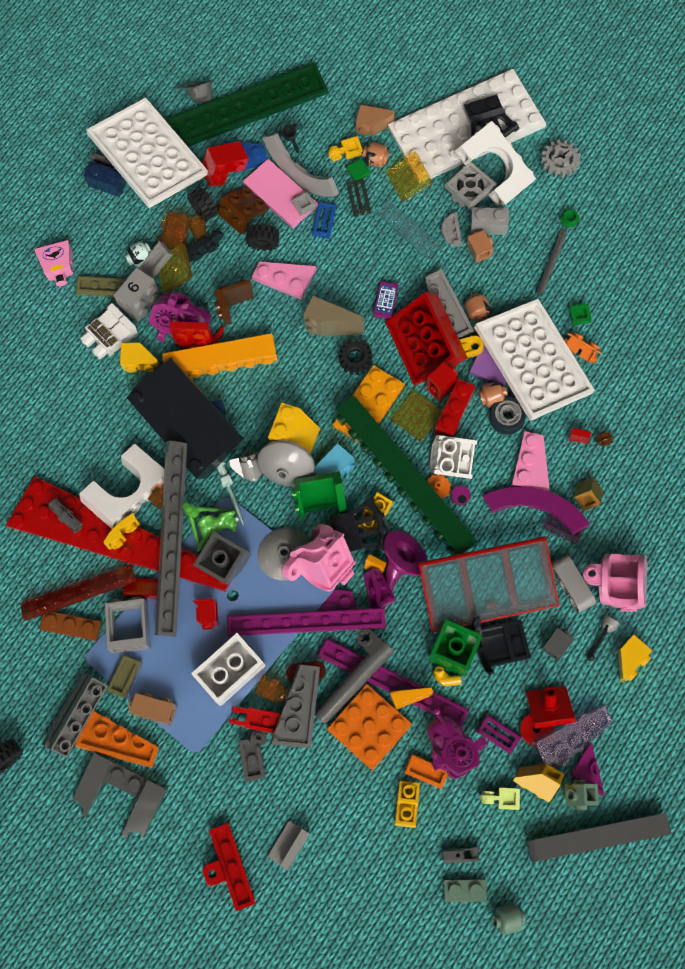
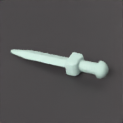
(226, 481)

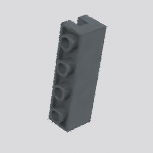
(74, 715)

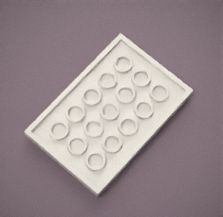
(147, 152)
(534, 359)

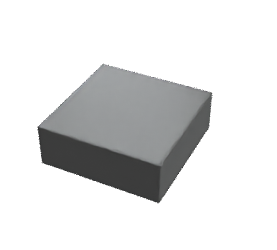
(303, 203)

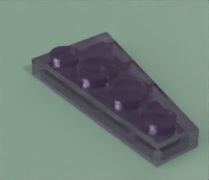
(568, 739)

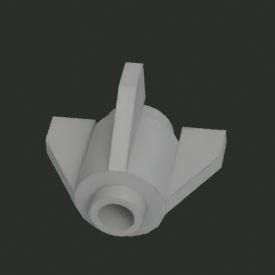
(247, 466)

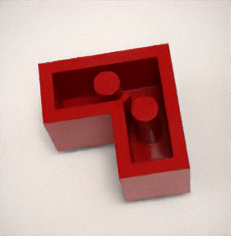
(222, 160)

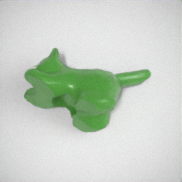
(211, 523)

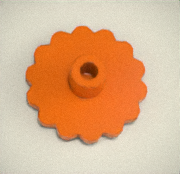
(440, 485)

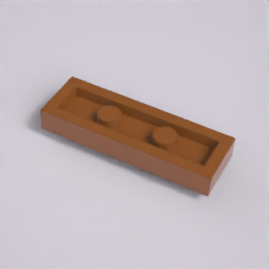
(71, 626)

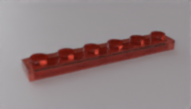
(78, 592)

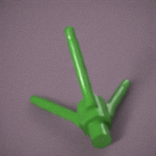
(193, 511)

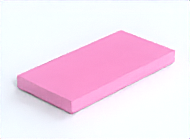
(276, 191)

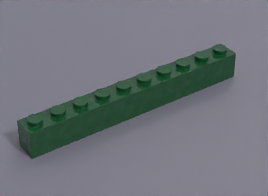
(405, 477)

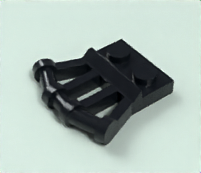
(488, 110)
(349, 526)

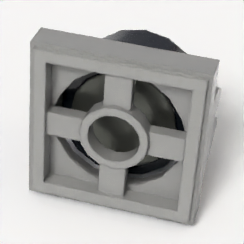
(470, 188)

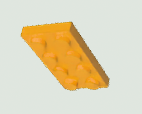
(376, 395)

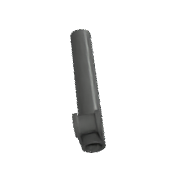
(377, 654)

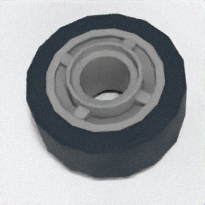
(507, 425)

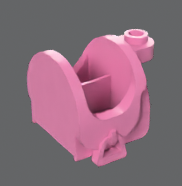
(322, 561)
(620, 581)

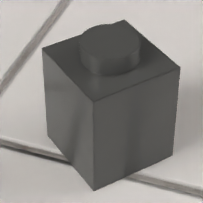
(558, 643)

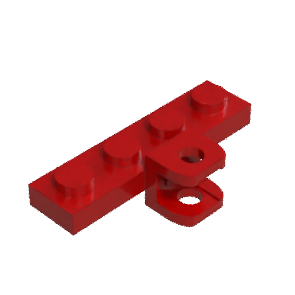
(229, 868)

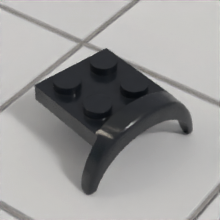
(501, 644)

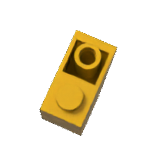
(137, 357)
(630, 656)
(540, 780)

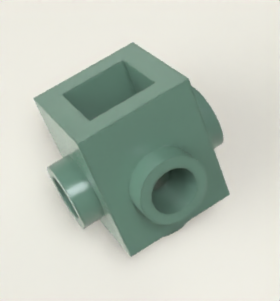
(577, 794)

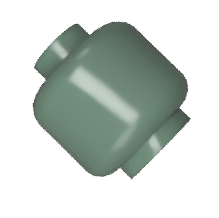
(508, 919)

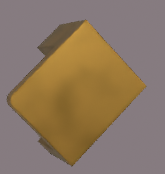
(588, 494)

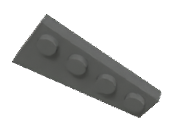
(298, 712)

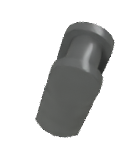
(456, 855)

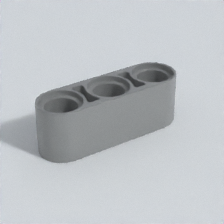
(573, 584)

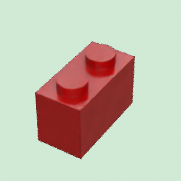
(441, 381)

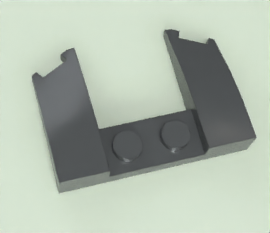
(148, 793)

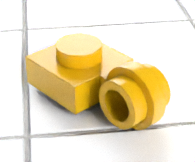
(349, 147)

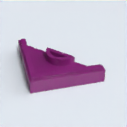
(587, 769)

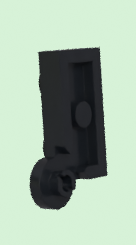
(204, 246)

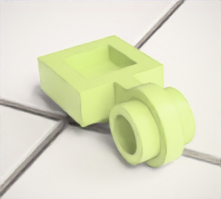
(507, 798)

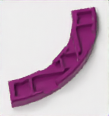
(540, 500)

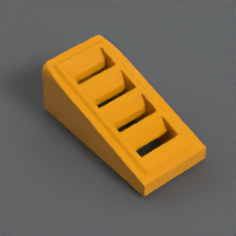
(406, 697)

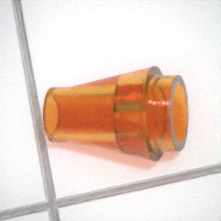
(198, 227)

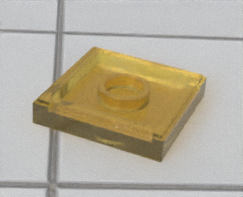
(409, 177)
(176, 270)
(416, 416)

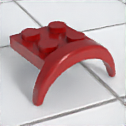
(193, 334)

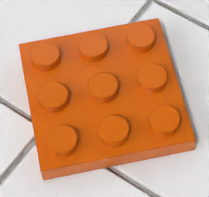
(369, 727)

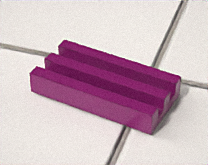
(493, 740)

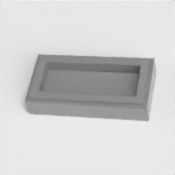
(156, 260)

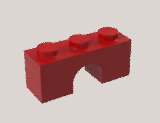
(454, 409)

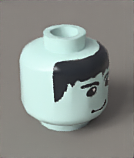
(137, 253)

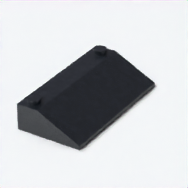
(184, 414)

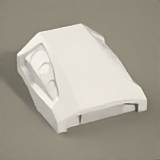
(452, 456)

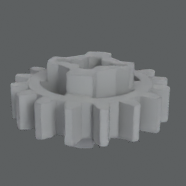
(560, 158)

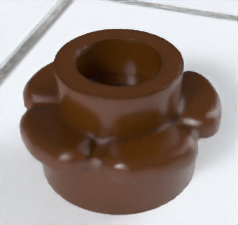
(605, 439)

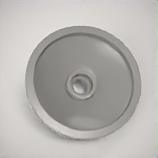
(284, 462)
(270, 550)

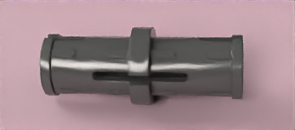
(65, 515)

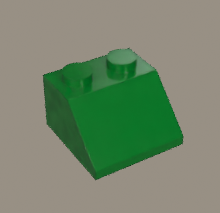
(455, 648)

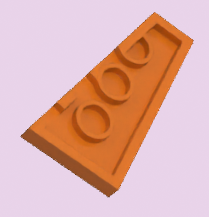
(115, 741)

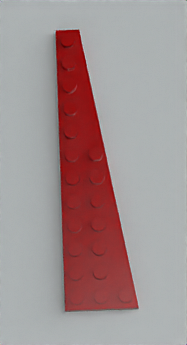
(140, 549)

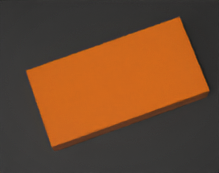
(423, 770)

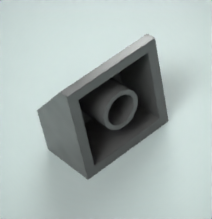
(222, 558)

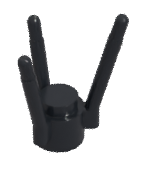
(289, 133)

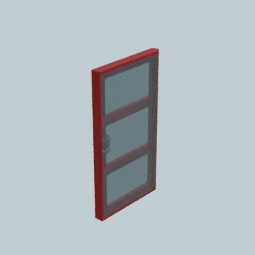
(489, 583)

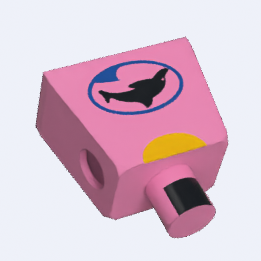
(56, 261)

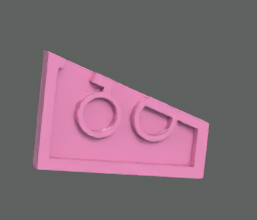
(285, 277)
(531, 463)

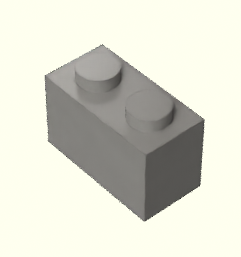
(491, 220)

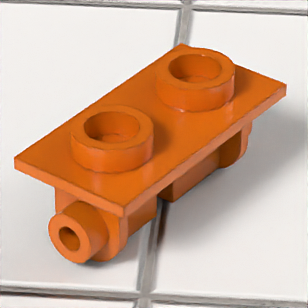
(588, 351)

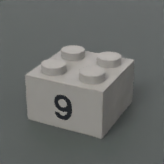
(137, 295)

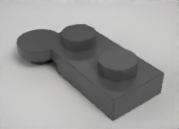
(252, 756)

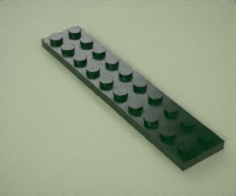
(248, 105)

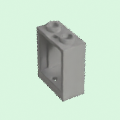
(130, 644)

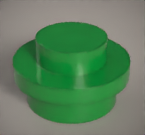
(569, 218)

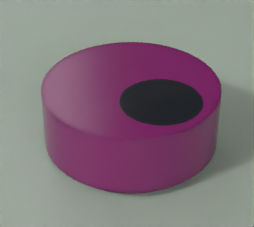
(460, 495)

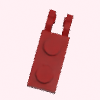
(256, 719)

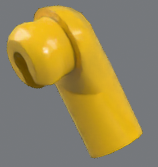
(444, 679)

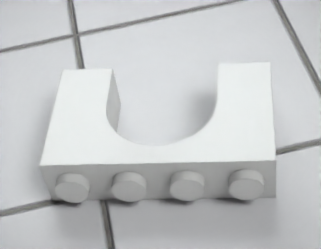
(517, 173)
(115, 509)

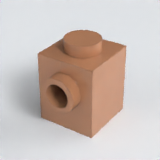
(480, 245)

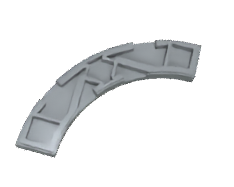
(314, 184)

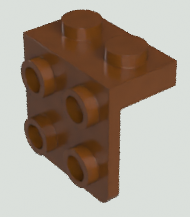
(240, 207)
(231, 295)

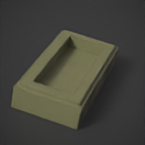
(124, 676)

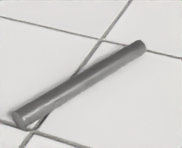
(551, 263)

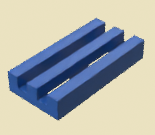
(322, 233)

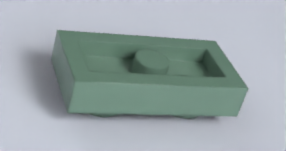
(465, 891)

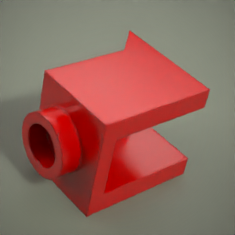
(207, 613)

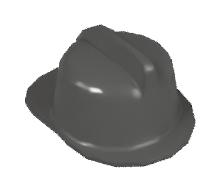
(198, 91)

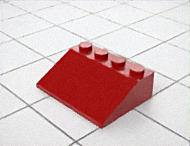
(425, 337)

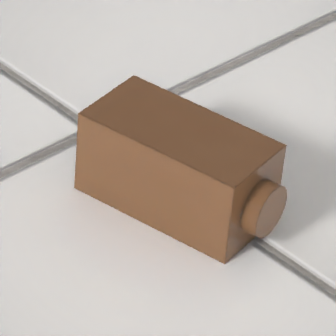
(152, 709)

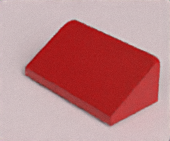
(142, 588)

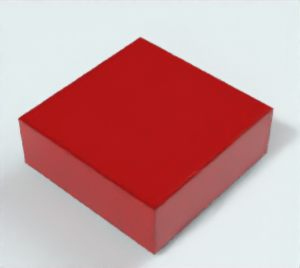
(579, 435)

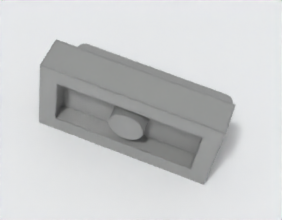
(288, 845)

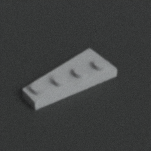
(438, 284)

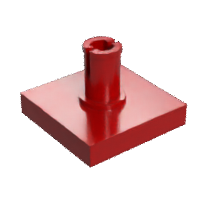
(550, 707)

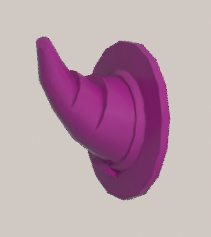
(402, 555)

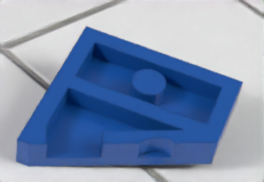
(255, 153)

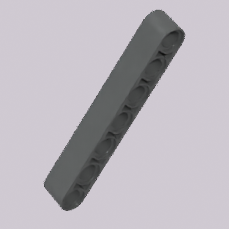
(599, 837)

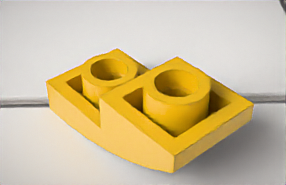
(383, 504)
(116, 536)
(407, 804)

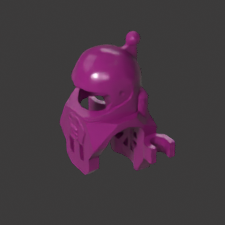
(175, 308)
(451, 747)

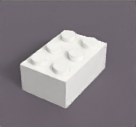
(228, 669)

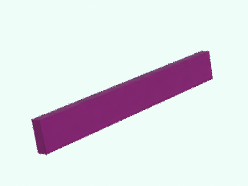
(306, 622)
(391, 681)

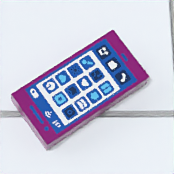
(386, 300)

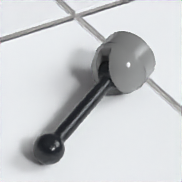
(609, 625)

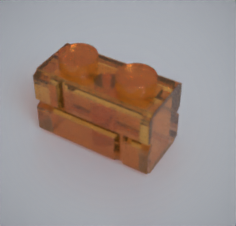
(175, 230)

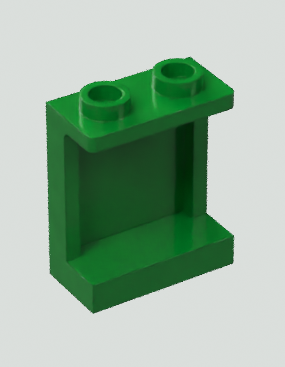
(319, 493)

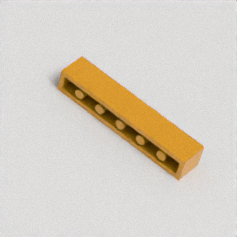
(225, 356)

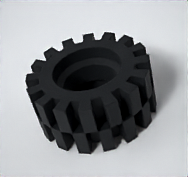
(202, 204)
(262, 237)
(355, 346)
(9, 754)

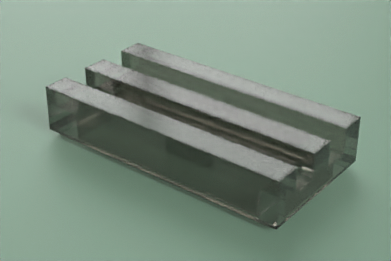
(361, 210)

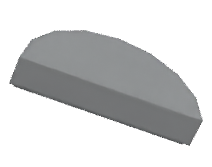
(451, 230)

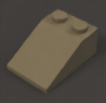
(331, 320)

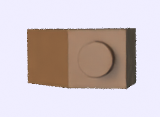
(373, 120)

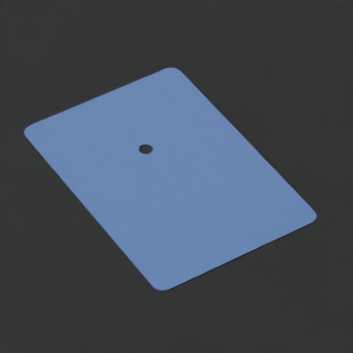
(172, 659)

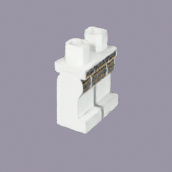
(109, 332)

